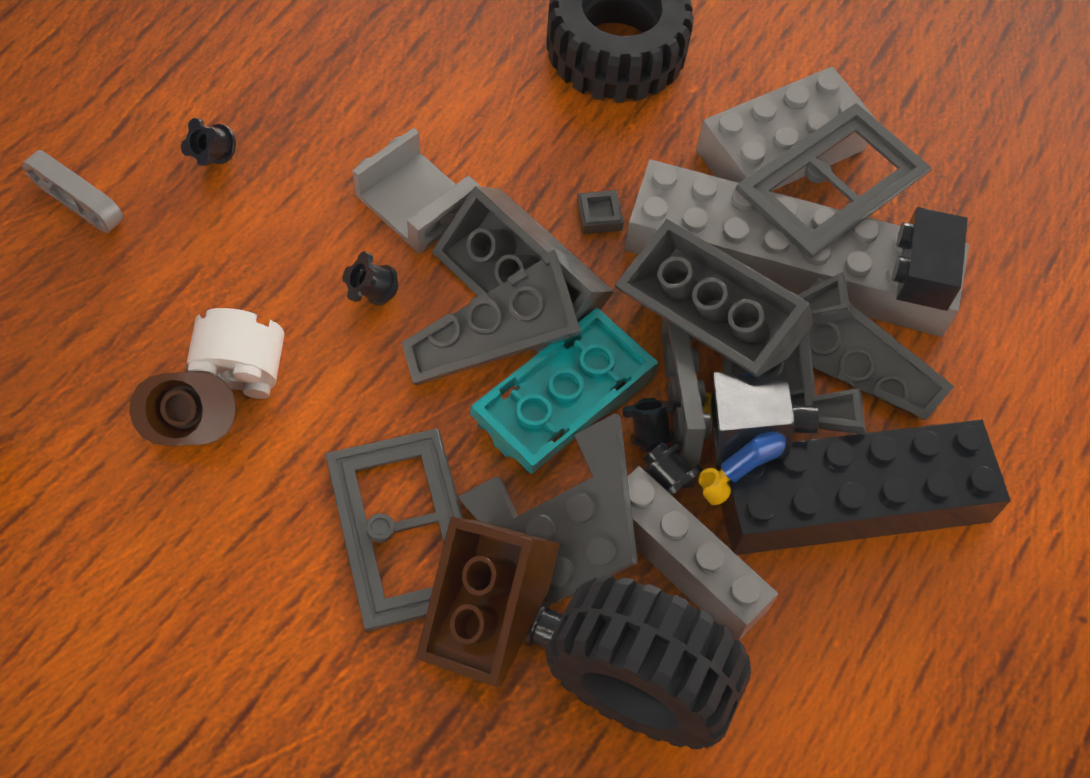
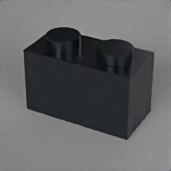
(931, 258)

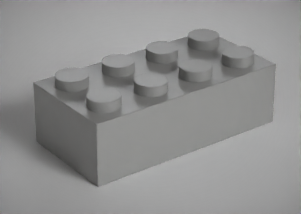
(765, 127)

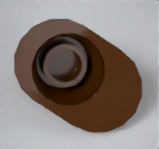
(183, 408)

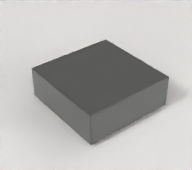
(600, 212)

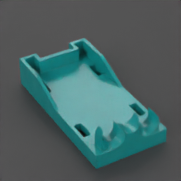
(564, 391)

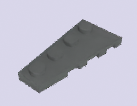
(509, 320)
(876, 363)

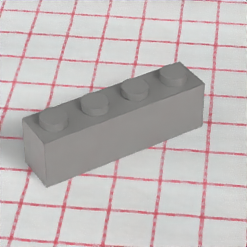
(696, 558)

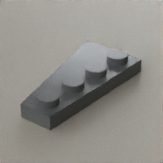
(689, 421)

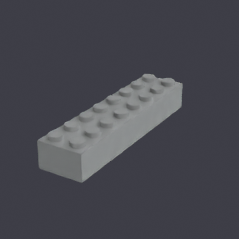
(731, 224)

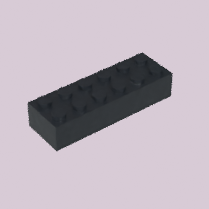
(867, 488)

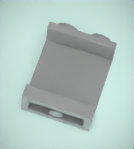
(410, 191)

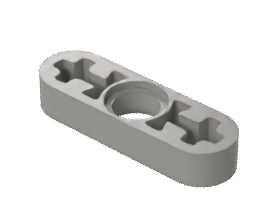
(73, 191)

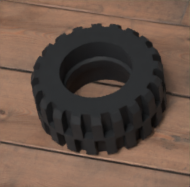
(619, 64)
(649, 661)

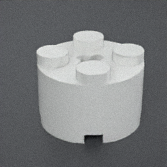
(237, 350)

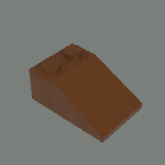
(484, 598)

